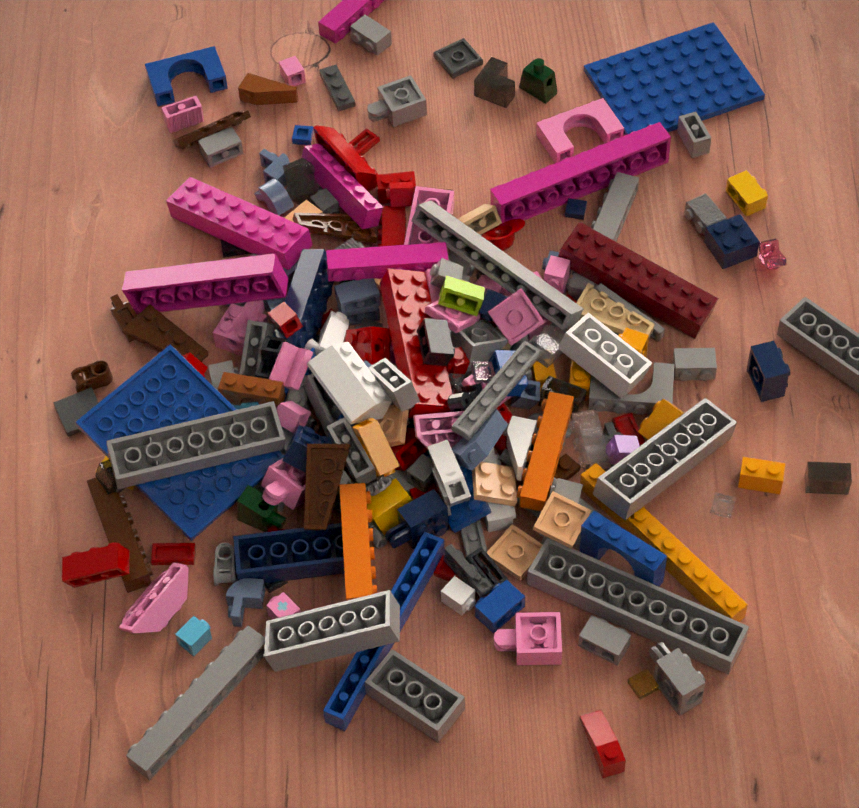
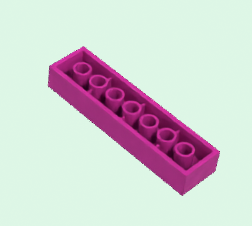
(238, 222)
(206, 283)

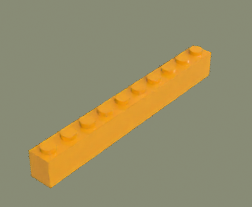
(680, 560)

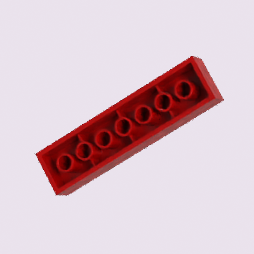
(405, 300)

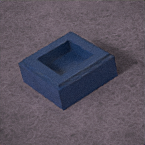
(576, 208)

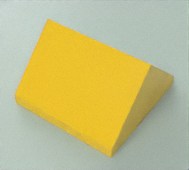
(386, 503)

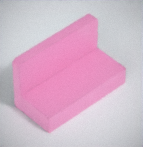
(291, 365)

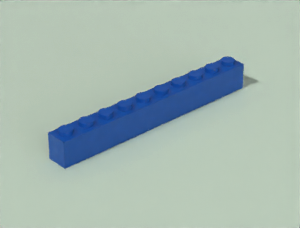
(407, 592)

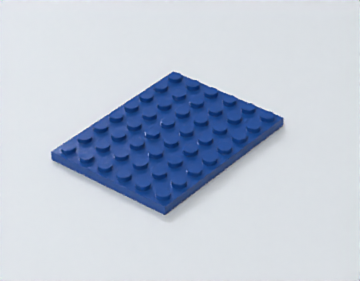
(673, 79)
(164, 395)

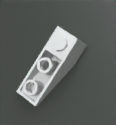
(449, 472)

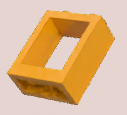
(376, 446)

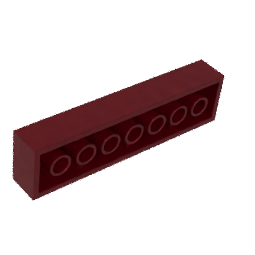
(638, 280)

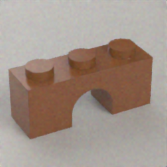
(236, 387)

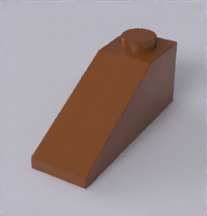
(264, 91)

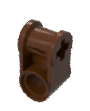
(93, 375)

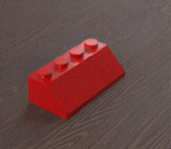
(346, 155)

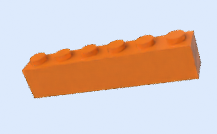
(546, 451)
(356, 541)

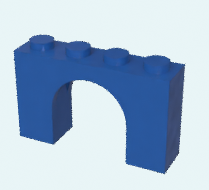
(202, 61)
(601, 534)

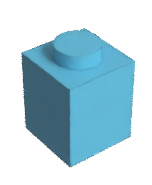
(194, 635)

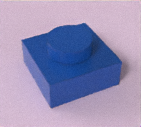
(302, 135)

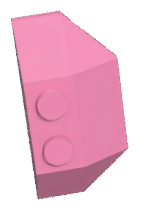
(436, 428)
(158, 601)

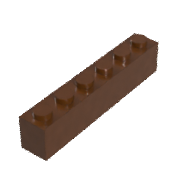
(118, 529)

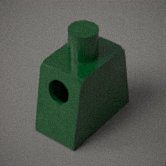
(539, 81)
(256, 512)

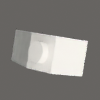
(333, 330)
(519, 442)

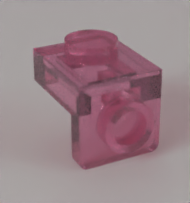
(770, 254)

